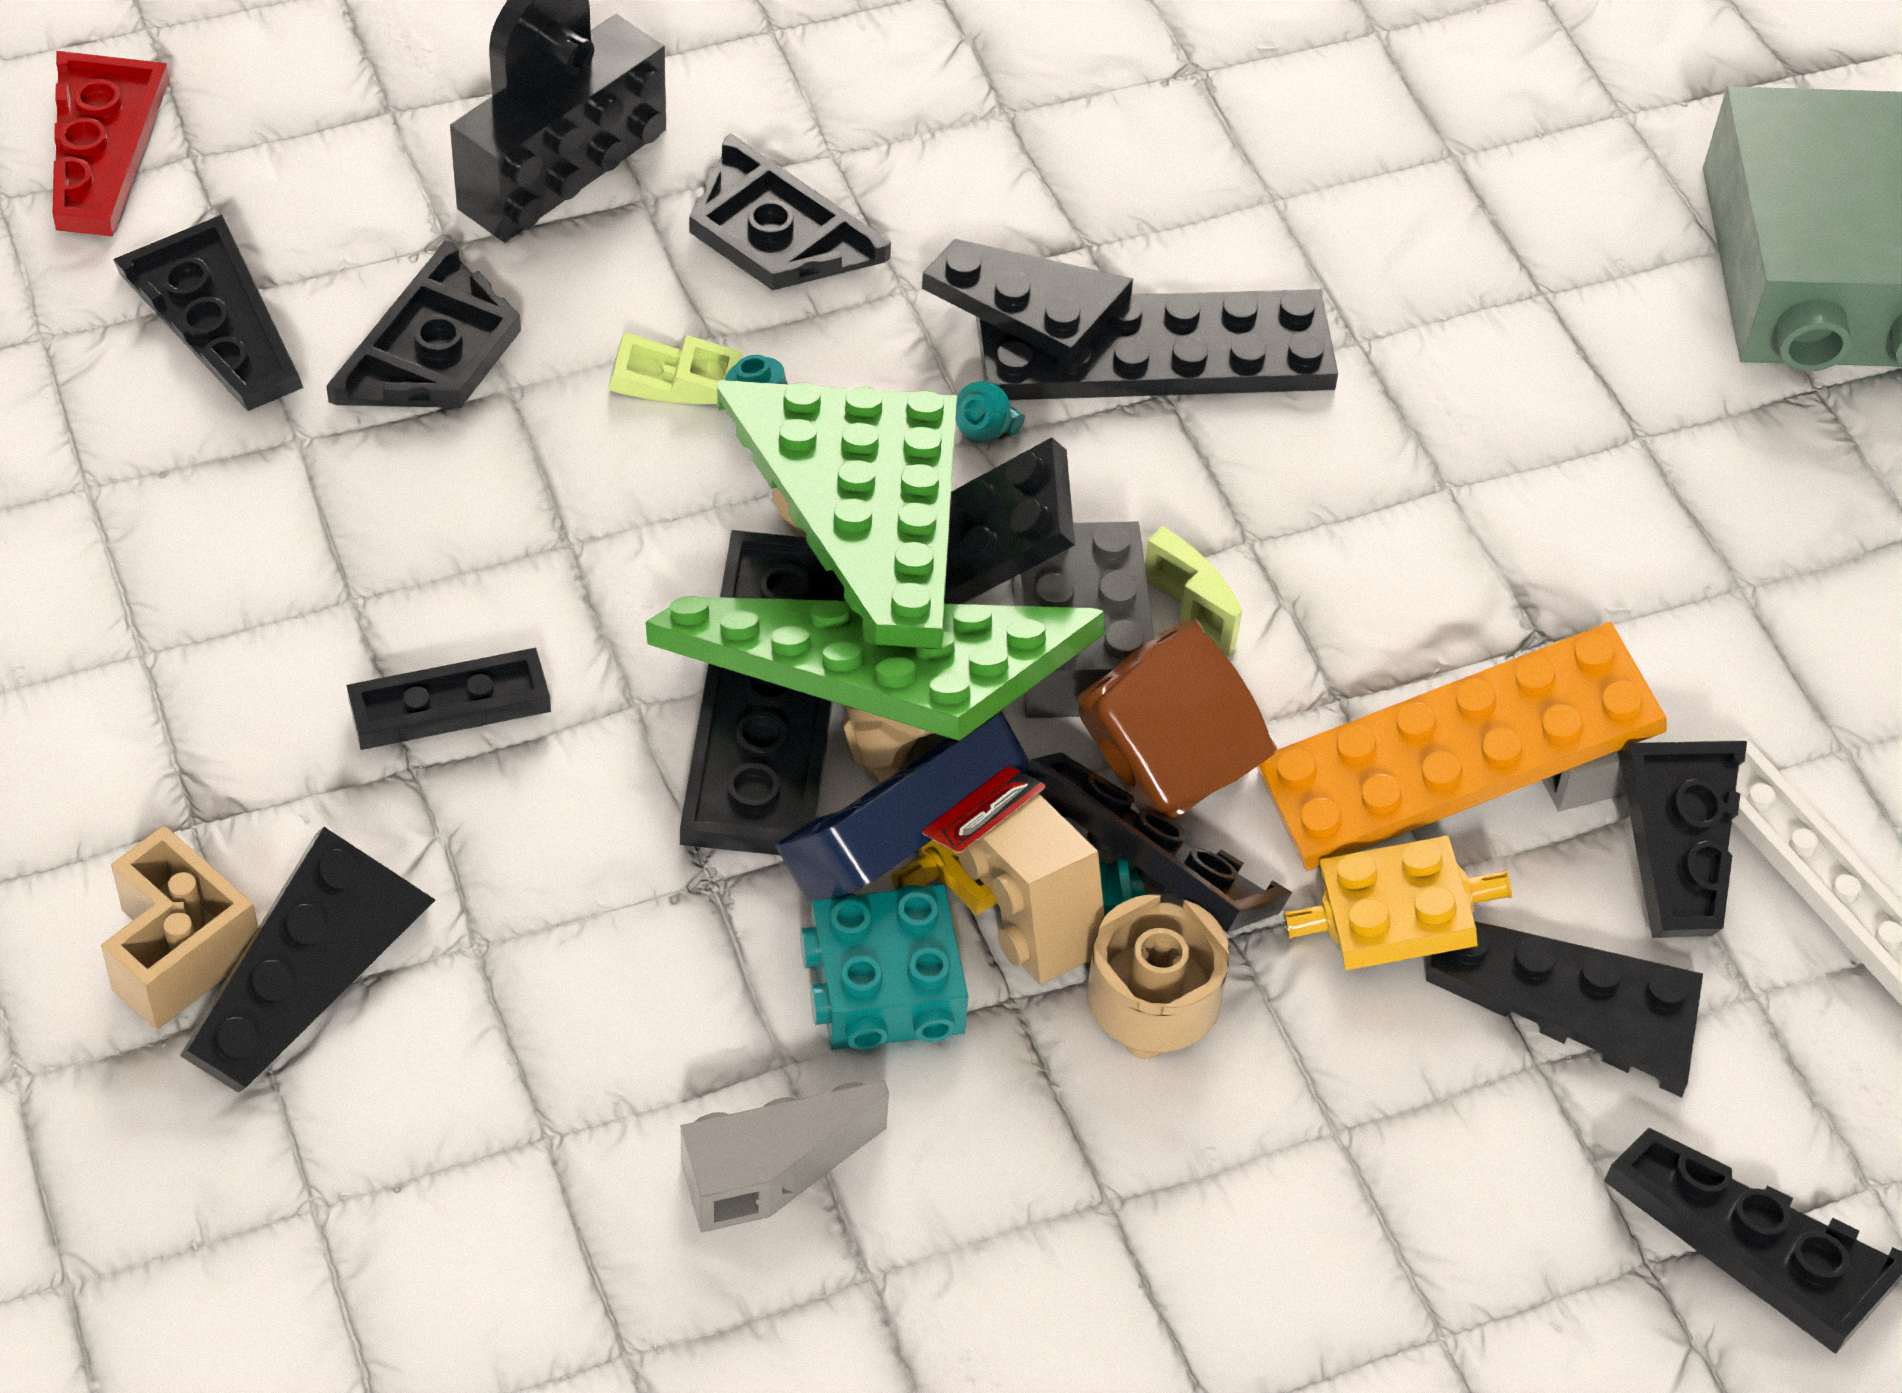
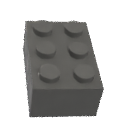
(1099, 573)

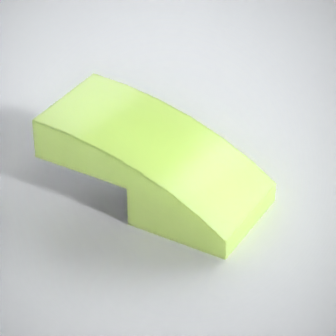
(671, 374)
(1197, 585)

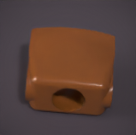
(1175, 721)

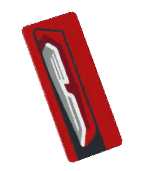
(983, 809)

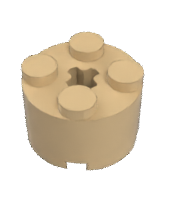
(1157, 974)

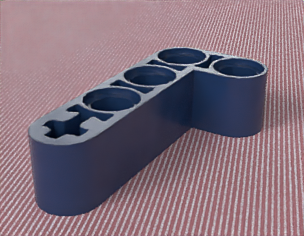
(887, 823)

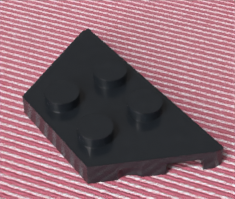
(778, 223)
(430, 342)

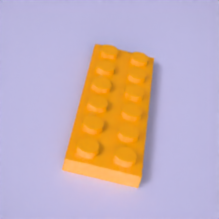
(1461, 745)

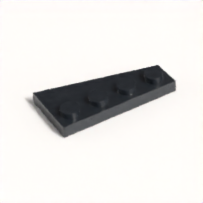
(214, 307)
(1155, 845)
(310, 947)
(1605, 1000)
(1784, 1257)

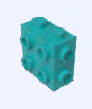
(885, 967)

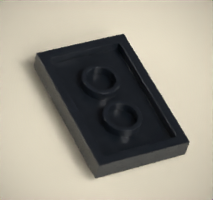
(1008, 521)

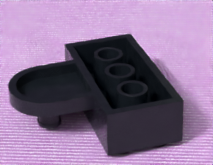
(558, 111)

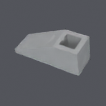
(764, 1157)

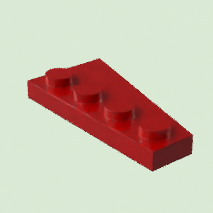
(100, 136)

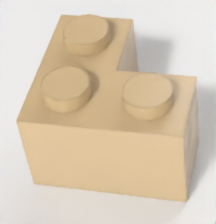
(1044, 886)
(183, 928)

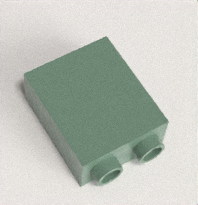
(1810, 224)

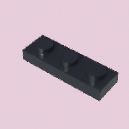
(448, 698)

